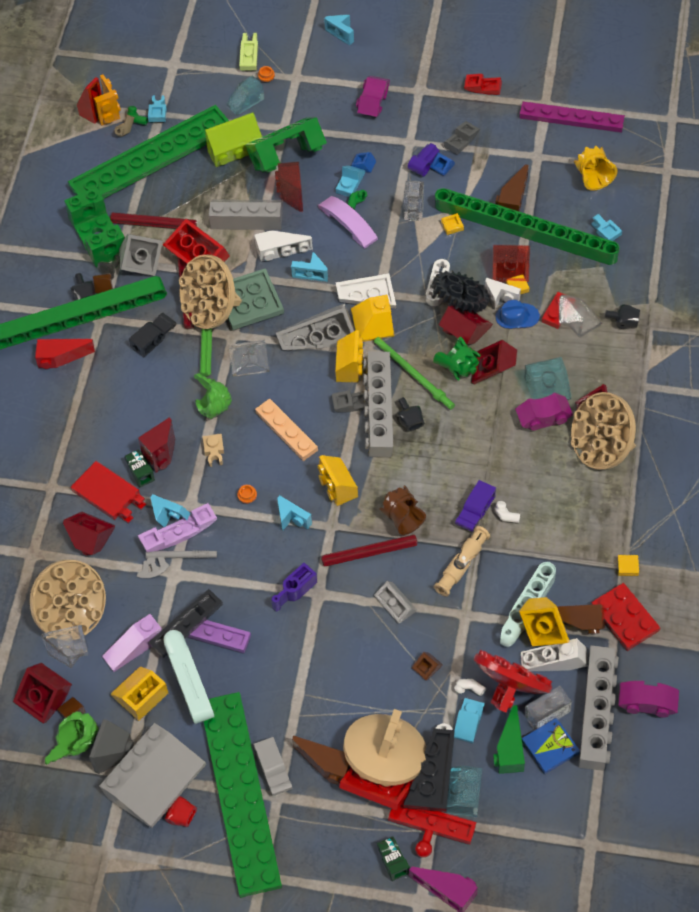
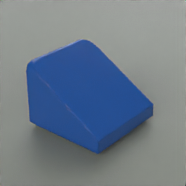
(364, 161)
(442, 164)

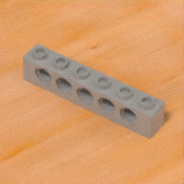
(378, 445)
(591, 757)

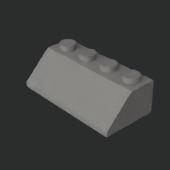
(246, 214)

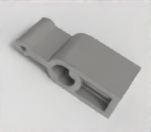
(272, 766)

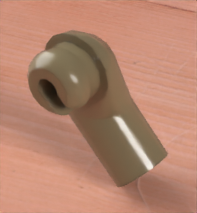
(125, 127)

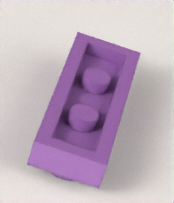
(222, 636)

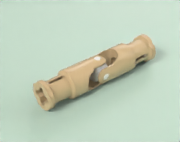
(468, 551)

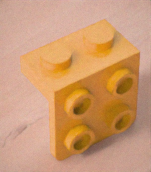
(107, 104)

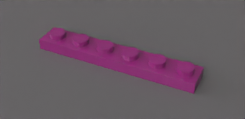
(572, 116)

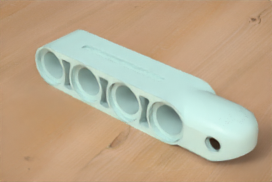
(512, 629)
(187, 676)

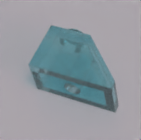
(246, 95)

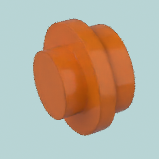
(266, 74)
(247, 494)

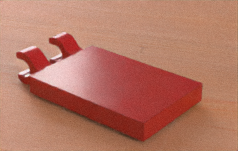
(108, 492)

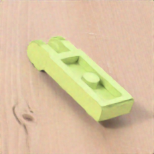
(249, 52)

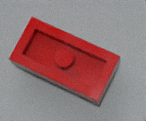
(551, 315)

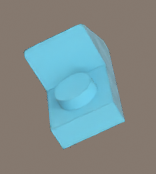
(340, 27)
(350, 180)
(313, 271)
(166, 509)
(290, 511)
(468, 720)

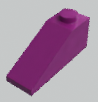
(449, 887)

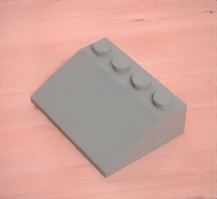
(152, 775)

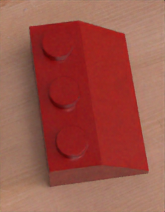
(190, 241)

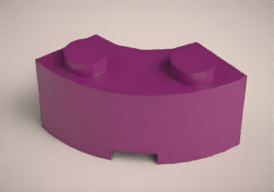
(374, 92)
(544, 412)
(642, 698)

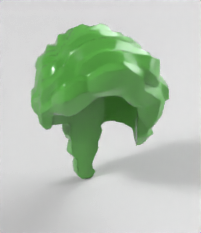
(216, 398)
(74, 736)

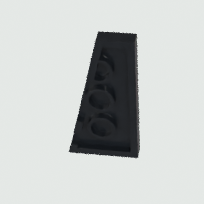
(431, 785)

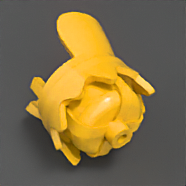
(595, 168)

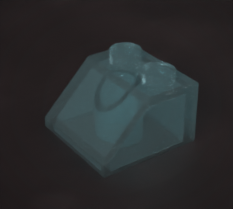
(546, 378)
(464, 791)

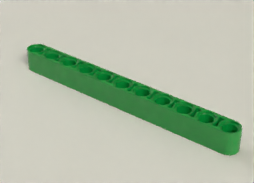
(527, 226)
(81, 311)

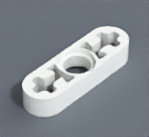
(430, 292)

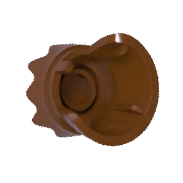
(401, 508)

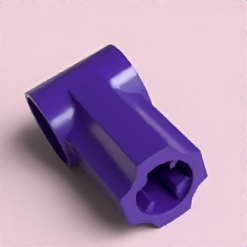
(421, 163)

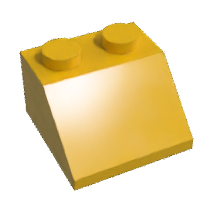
(543, 622)

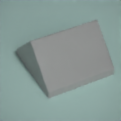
(140, 254)

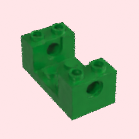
(305, 130)
(89, 216)

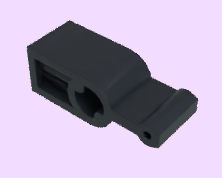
(151, 334)

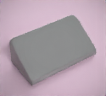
(395, 602)

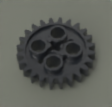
(460, 291)

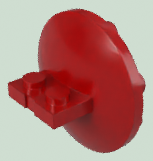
(510, 679)

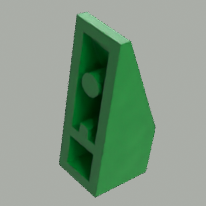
(510, 749)

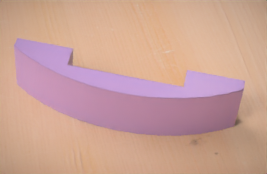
(350, 220)
(179, 531)

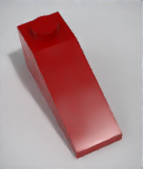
(86, 103)
(58, 352)

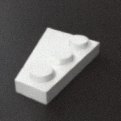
(360, 289)

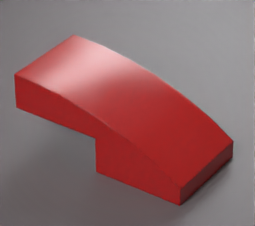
(479, 84)

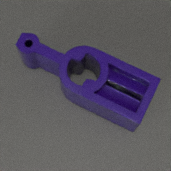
(476, 505)
(295, 586)

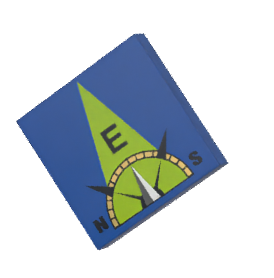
(550, 745)

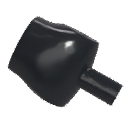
(82, 289)
(625, 316)
(410, 417)

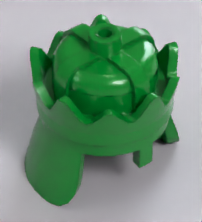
(460, 360)

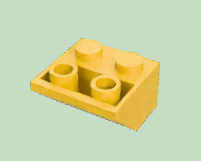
(349, 358)
(337, 479)
(140, 692)

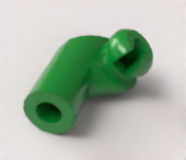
(138, 119)
(356, 197)

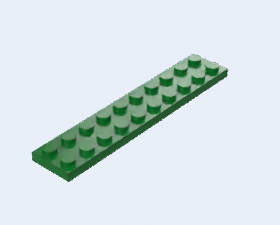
(149, 155)
(241, 797)

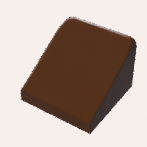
(102, 283)
(426, 665)
(70, 707)

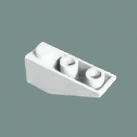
(279, 244)
(556, 657)

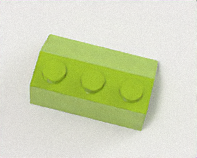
(228, 140)

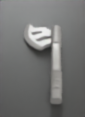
(161, 555)

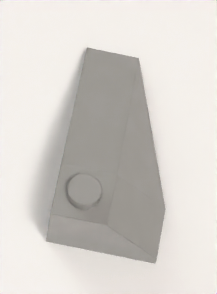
(317, 331)

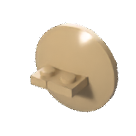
(207, 291)
(603, 430)
(67, 596)
(384, 749)

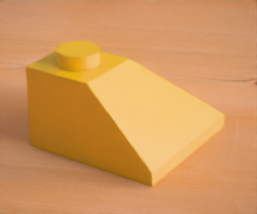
(373, 318)

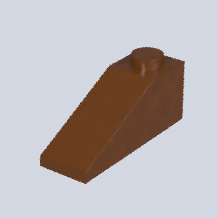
(513, 191)
(584, 617)
(326, 760)

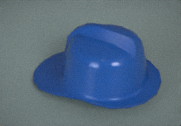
(517, 315)

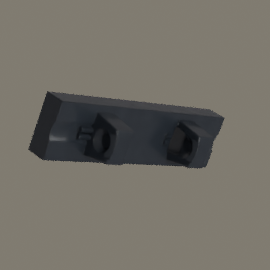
(189, 619)

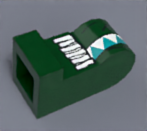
(139, 468)
(393, 859)

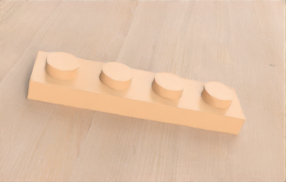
(286, 429)

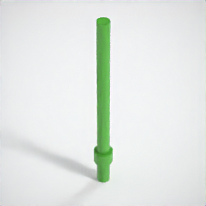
(438, 394)

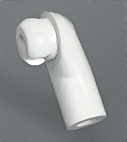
(504, 514)
(471, 684)

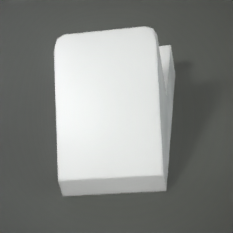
(501, 291)

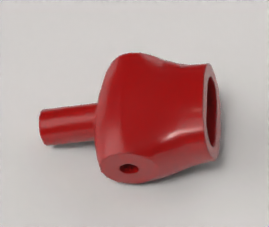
(180, 812)

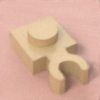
(213, 448)

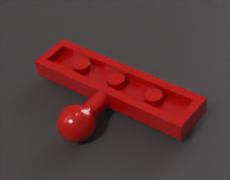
(433, 823)

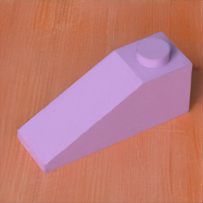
(132, 643)

